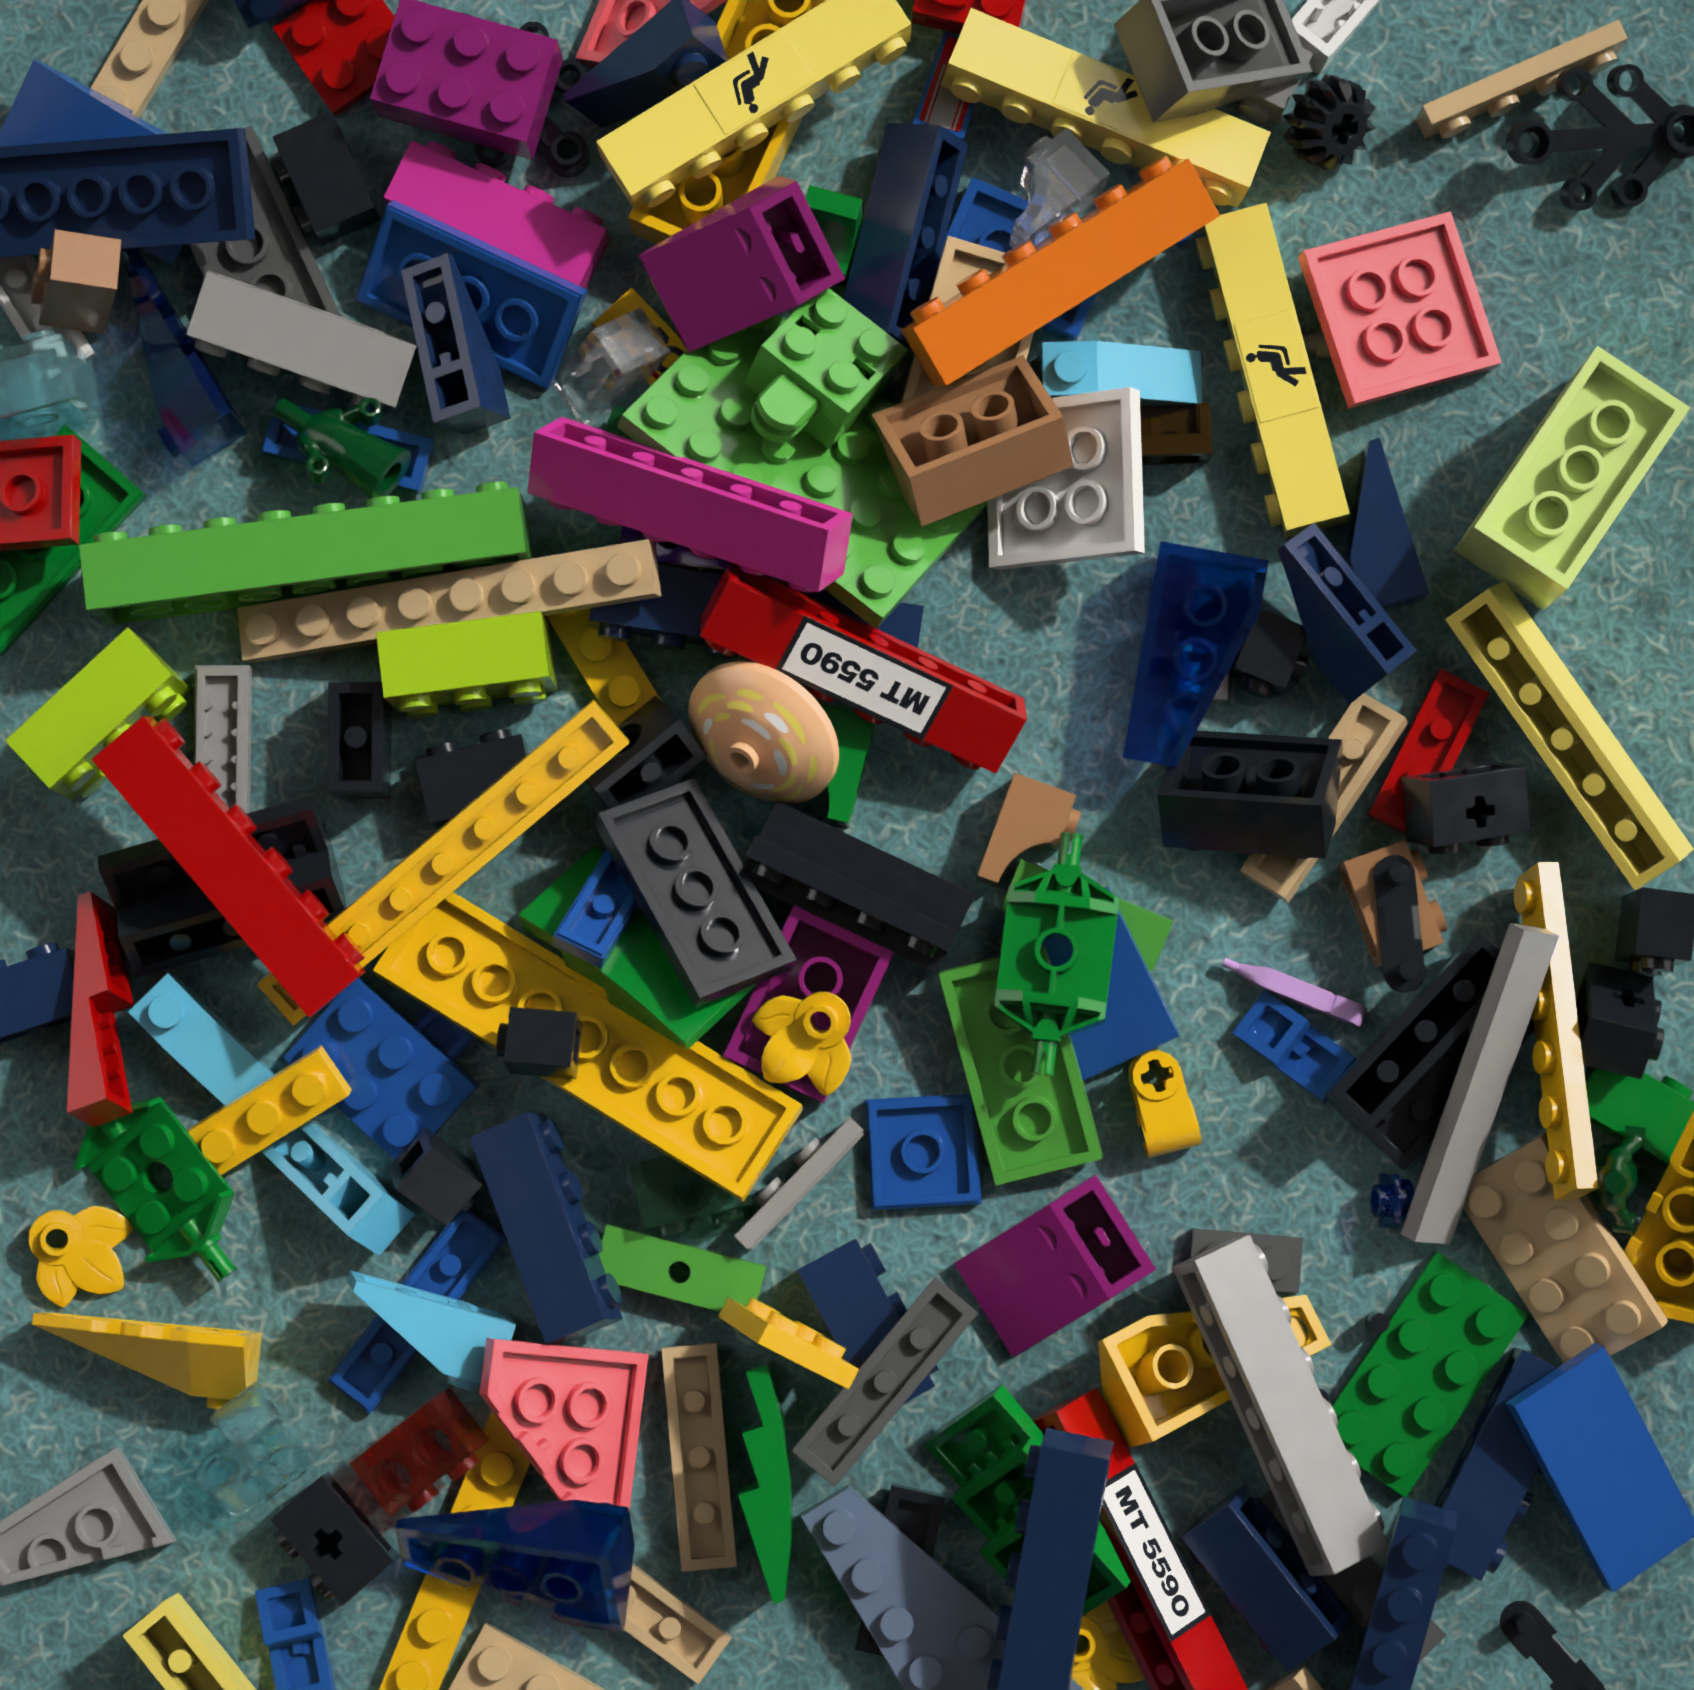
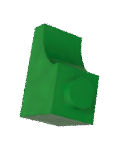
(840, 223)
(854, 741)

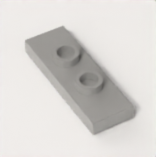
(224, 728)
(781, 1198)

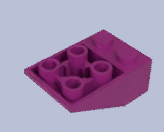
(742, 264)
(1054, 1265)

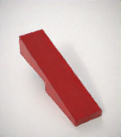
(100, 989)

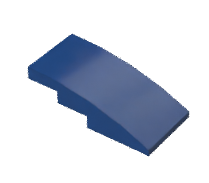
(64, 110)

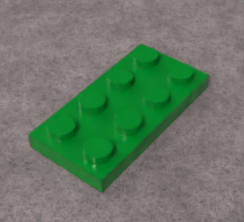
(1423, 1372)

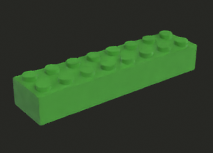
(300, 555)

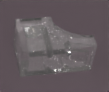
(1059, 181)
(610, 364)

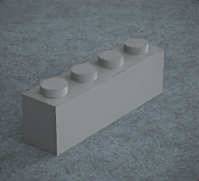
(300, 339)

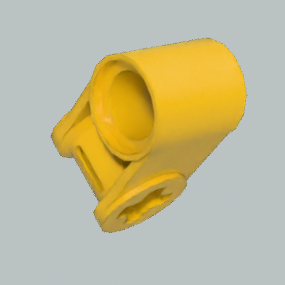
(1163, 1112)

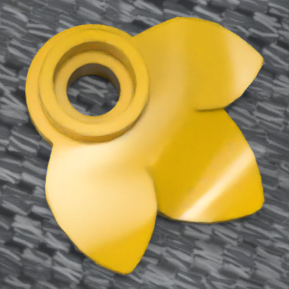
(799, 1046)
(85, 1257)
(1107, 1653)

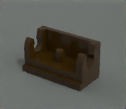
(1176, 434)

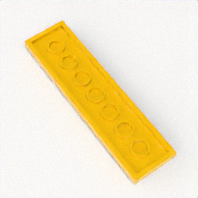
(671, 1097)

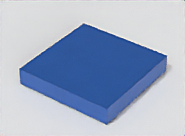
(923, 1151)

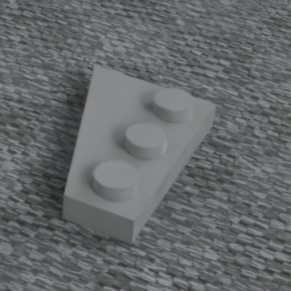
(82, 1521)

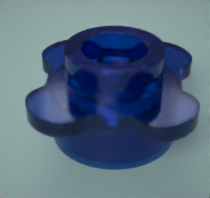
(1391, 1199)

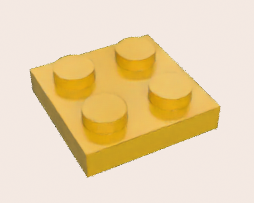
(790, 1339)

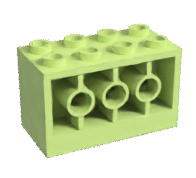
(1571, 479)

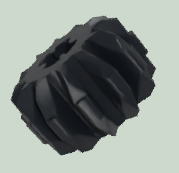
(1329, 121)

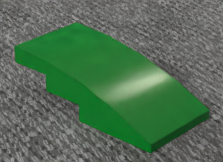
(636, 972)
(987, 1457)
(770, 1499)

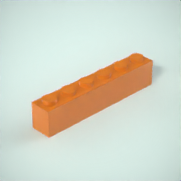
(1060, 271)

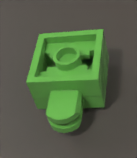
(820, 371)

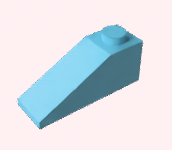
(1159, 373)
(199, 1039)
(340, 1186)
(437, 1326)

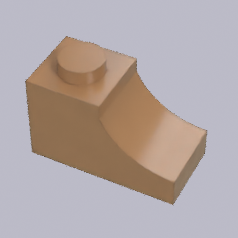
(1028, 820)

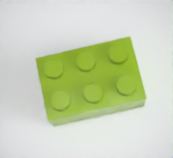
(467, 664)
(95, 709)

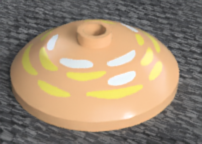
(763, 732)

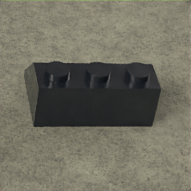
(1252, 795)

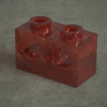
(416, 1448)

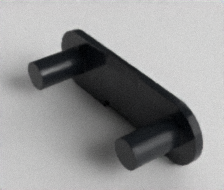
(1399, 924)
(1534, 1637)

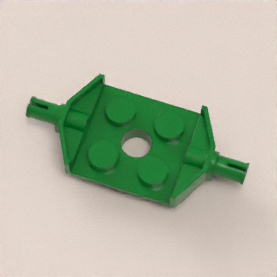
(1064, 998)
(169, 1220)

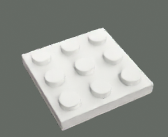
(1083, 509)

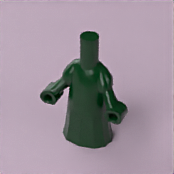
(352, 453)
(1619, 1177)

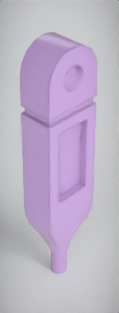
(1300, 992)

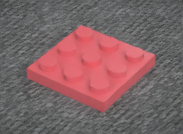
(1399, 309)

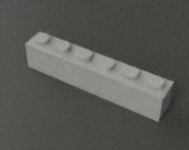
(1281, 1406)

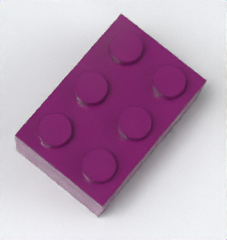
(466, 78)
(826, 961)

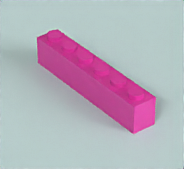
(689, 504)

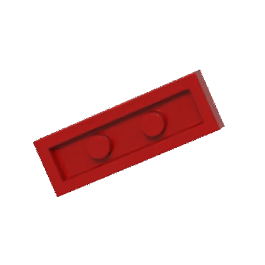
(1430, 743)

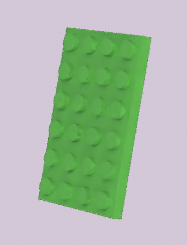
(705, 415)

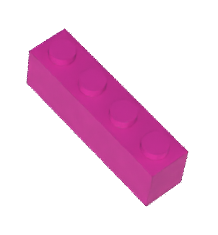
(499, 213)

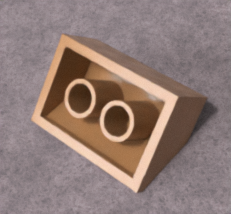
(973, 440)

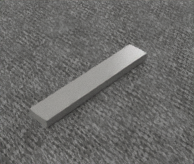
(1479, 1084)

